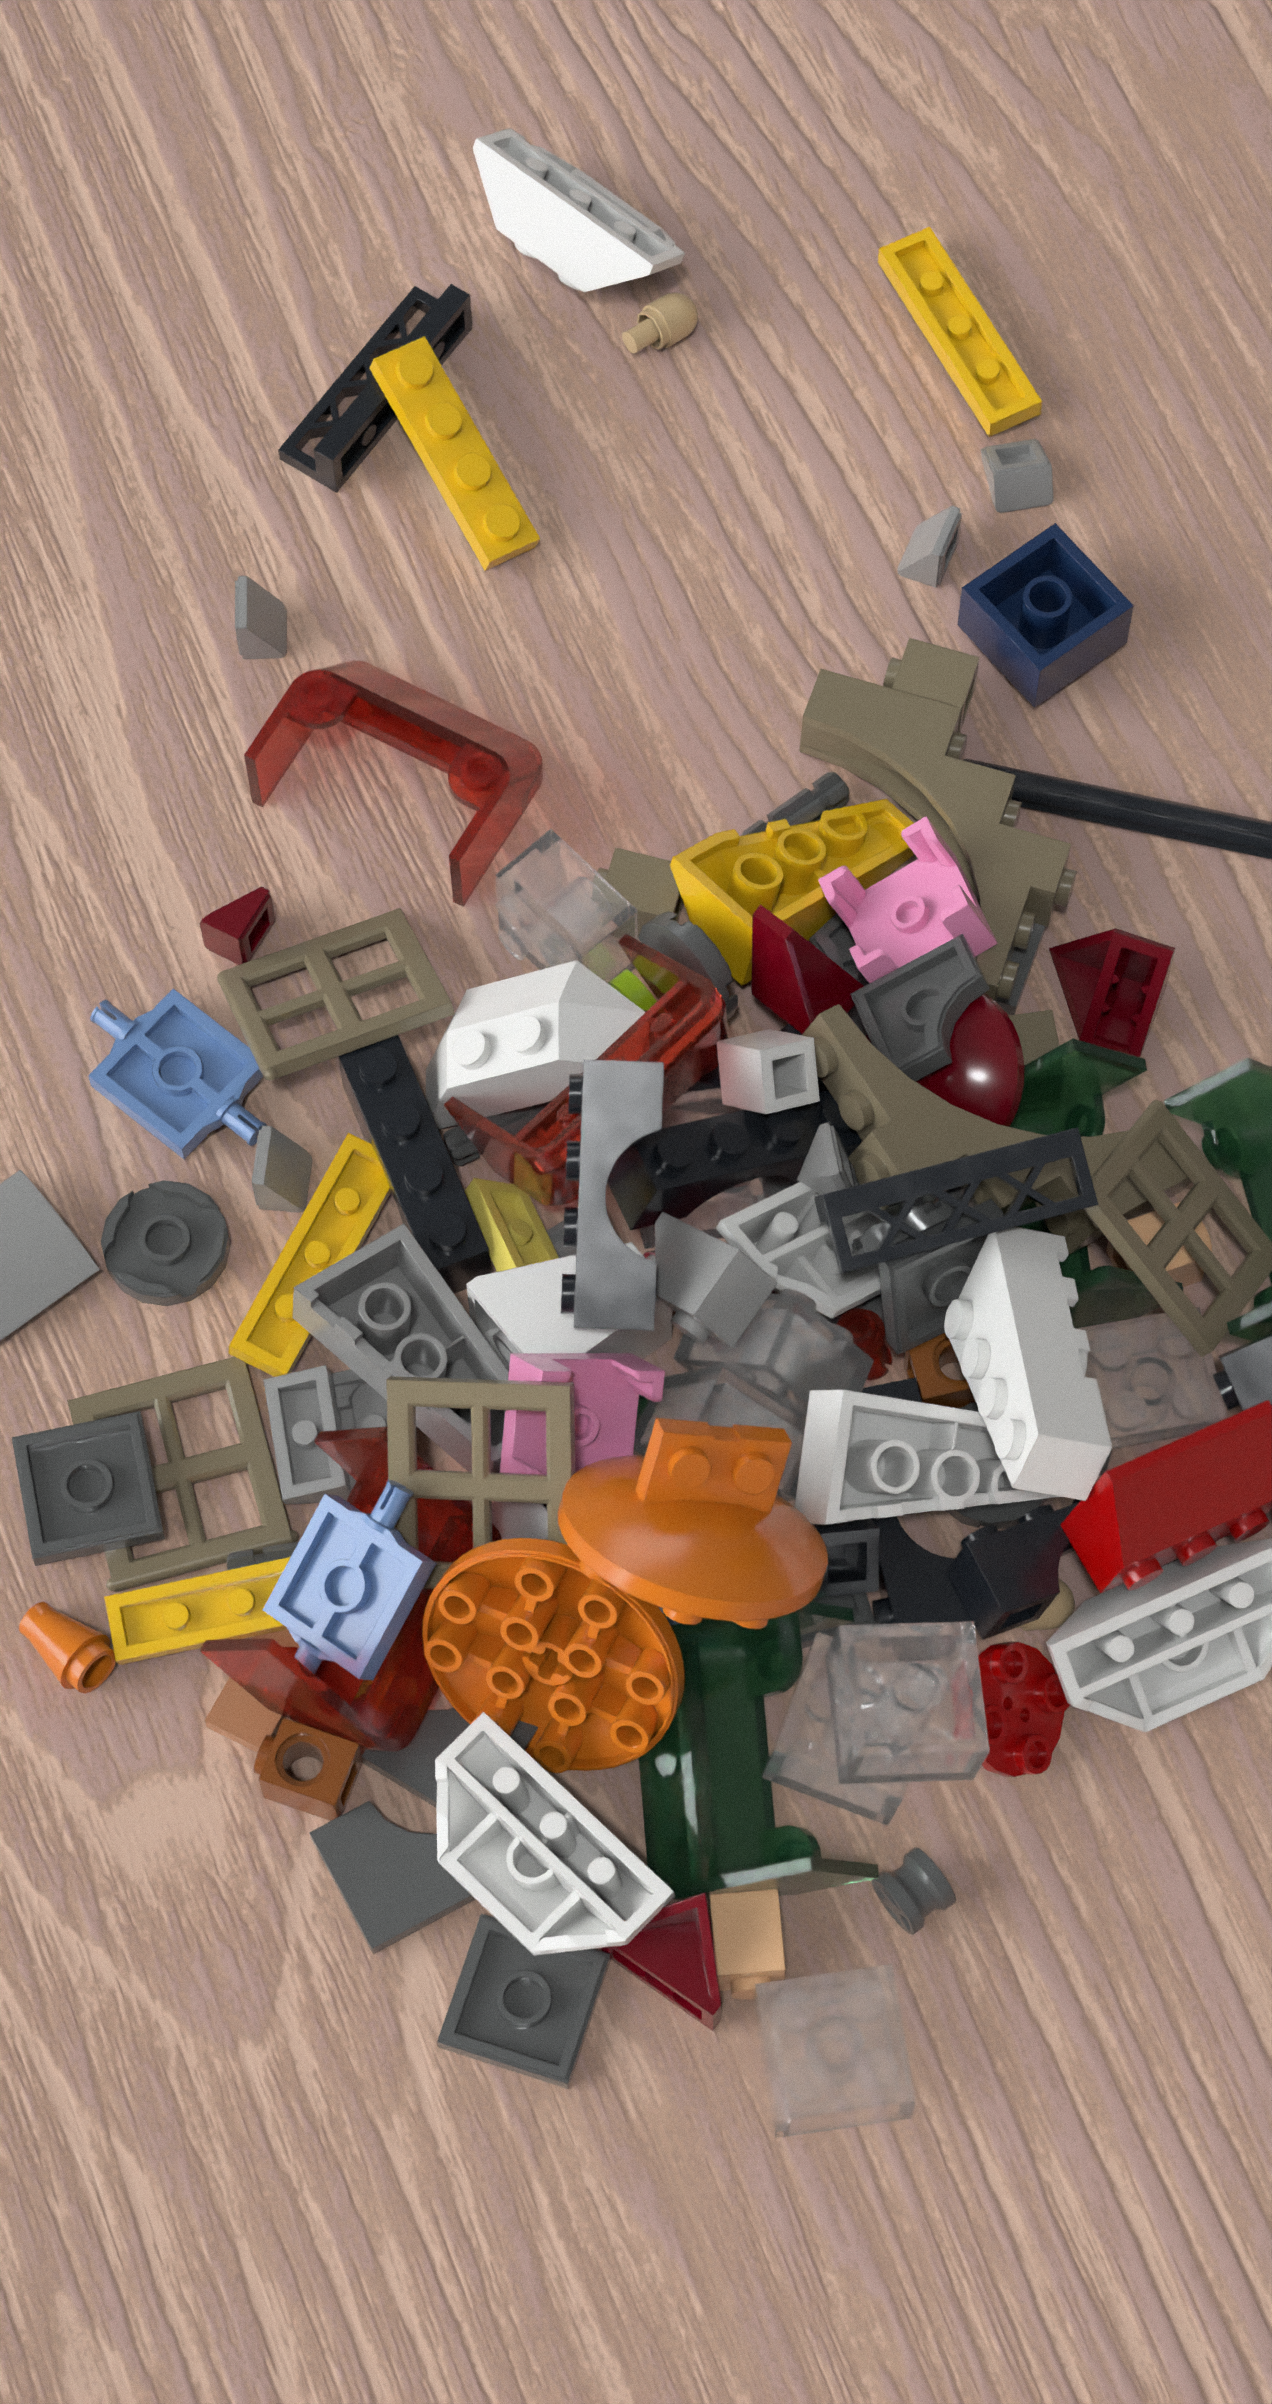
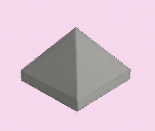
(826, 1163)

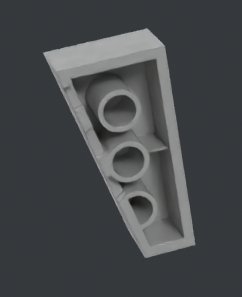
(396, 1316)

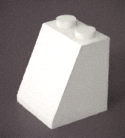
(522, 1314)

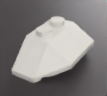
(567, 216)
(523, 1040)
(797, 1250)
(1172, 1641)
(536, 1849)

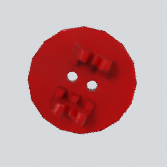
(1022, 1682)

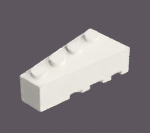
(1030, 1364)
(895, 1458)

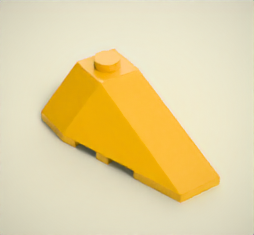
(780, 869)

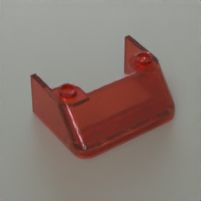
(484, 762)
(676, 1030)
(375, 1712)

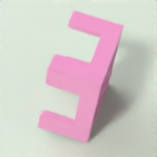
(910, 908)
(604, 1404)

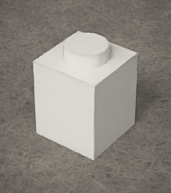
(768, 1071)

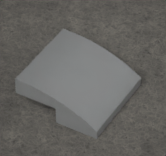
(37, 1254)
(303, 1406)

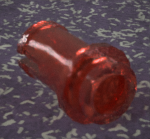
(869, 1337)

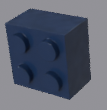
(1045, 615)

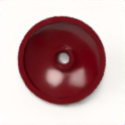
(985, 1064)

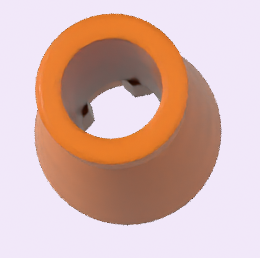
(70, 1649)

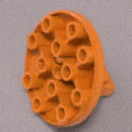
(697, 1525)
(549, 1647)

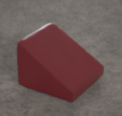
(239, 926)

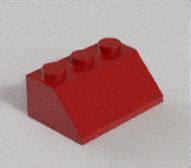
(1176, 1501)

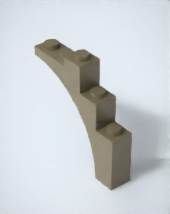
(915, 757)
(913, 1129)

